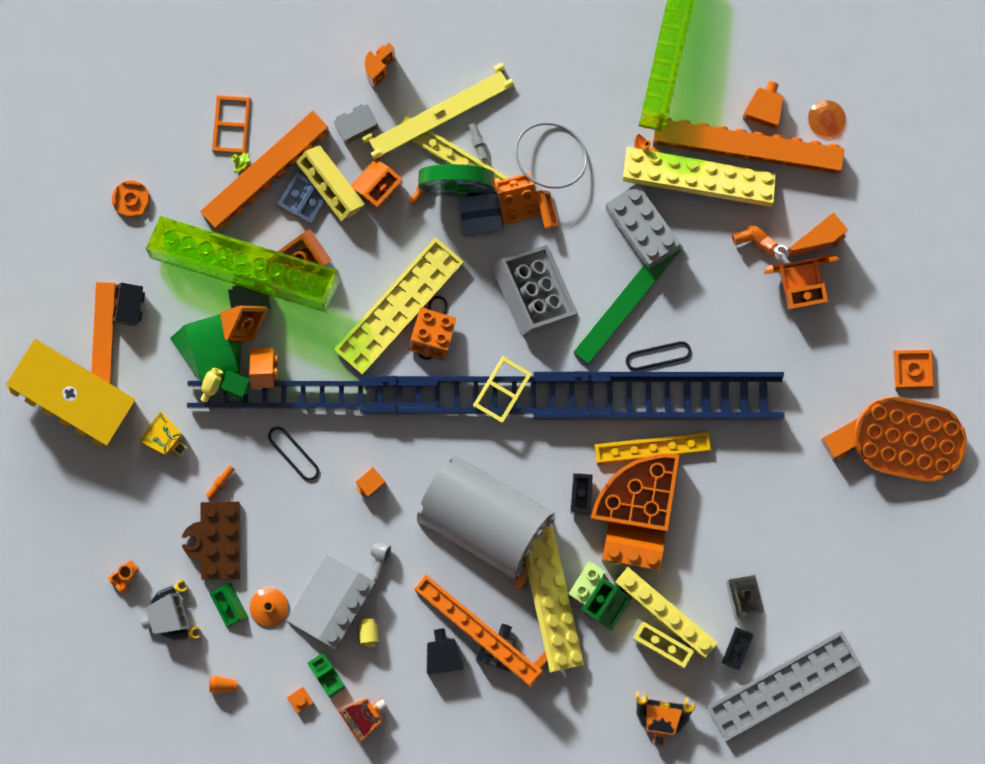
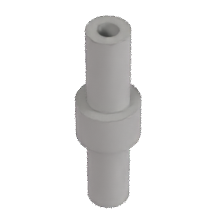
(477, 142)

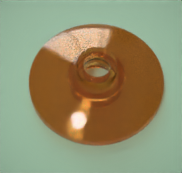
(826, 127)

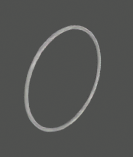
(536, 182)

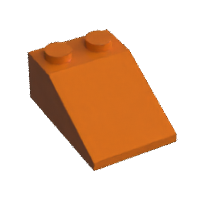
(822, 237)
(308, 248)

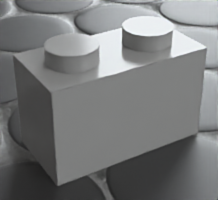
(356, 123)

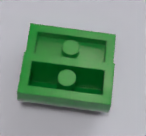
(606, 604)

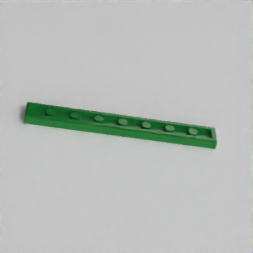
(620, 309)

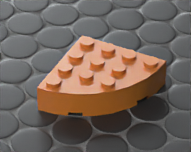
(639, 494)

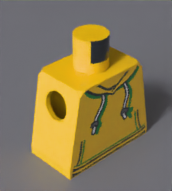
(163, 436)

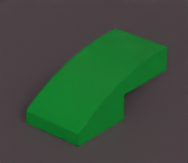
(326, 675)

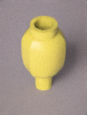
(211, 383)

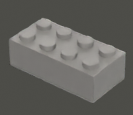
(643, 226)

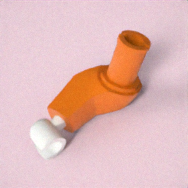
(760, 240)

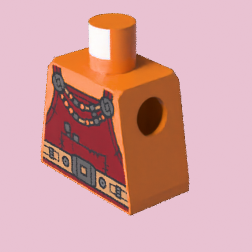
(363, 717)

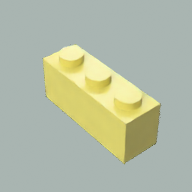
(663, 645)

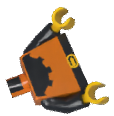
(662, 716)

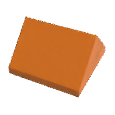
(242, 322)

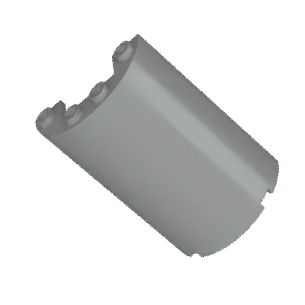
(483, 516)

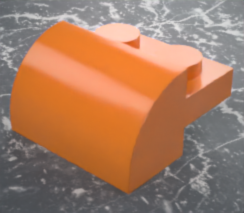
(376, 65)

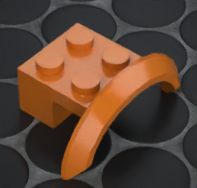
(802, 281)

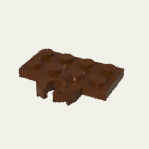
(216, 540)

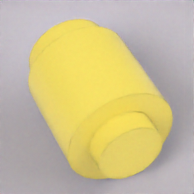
(368, 633)

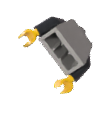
(168, 615)

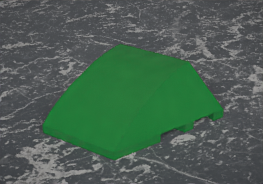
(206, 348)

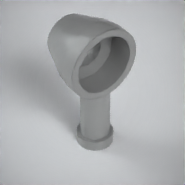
(380, 552)

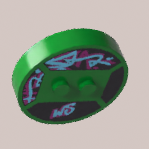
(456, 180)

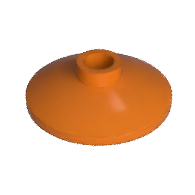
(269, 617)

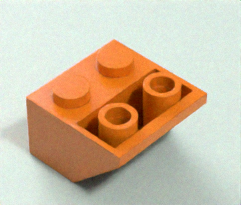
(377, 184)

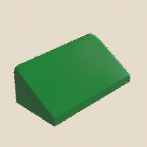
(228, 605)

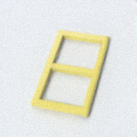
(514, 396)

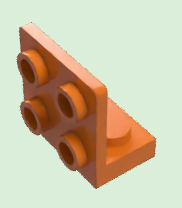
(517, 199)
(432, 333)

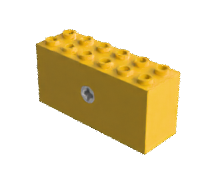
(47, 375)

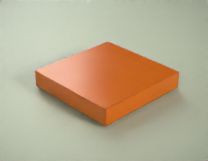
(913, 369)

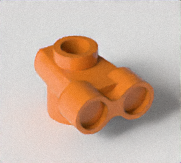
(121, 578)

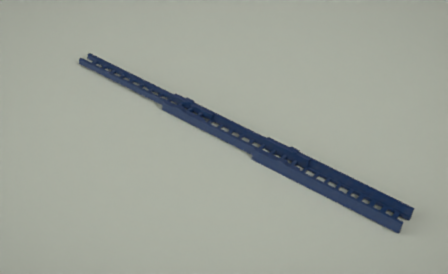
(538, 413)

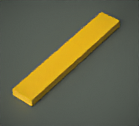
(653, 446)

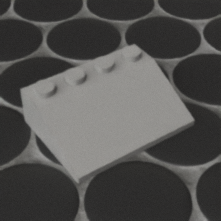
(533, 290)
(331, 601)

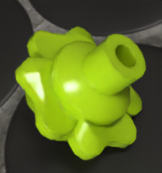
(241, 162)

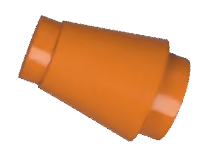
(222, 685)

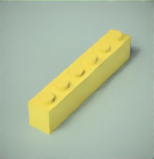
(665, 613)

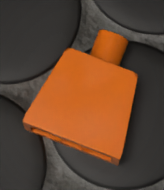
(765, 106)

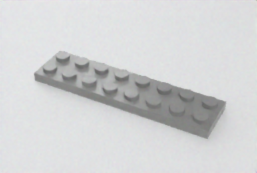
(783, 686)

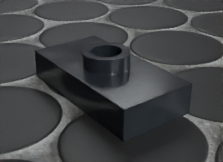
(737, 648)

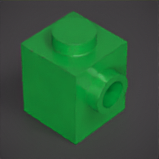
(235, 385)

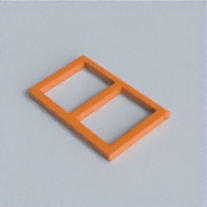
(231, 124)

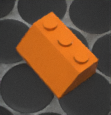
(633, 547)

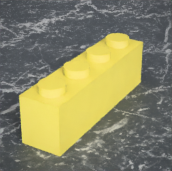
(330, 183)

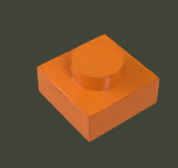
(300, 700)

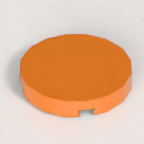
(131, 199)

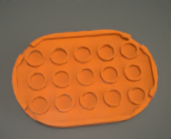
(910, 438)

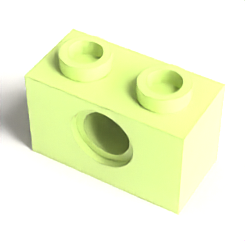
(586, 583)

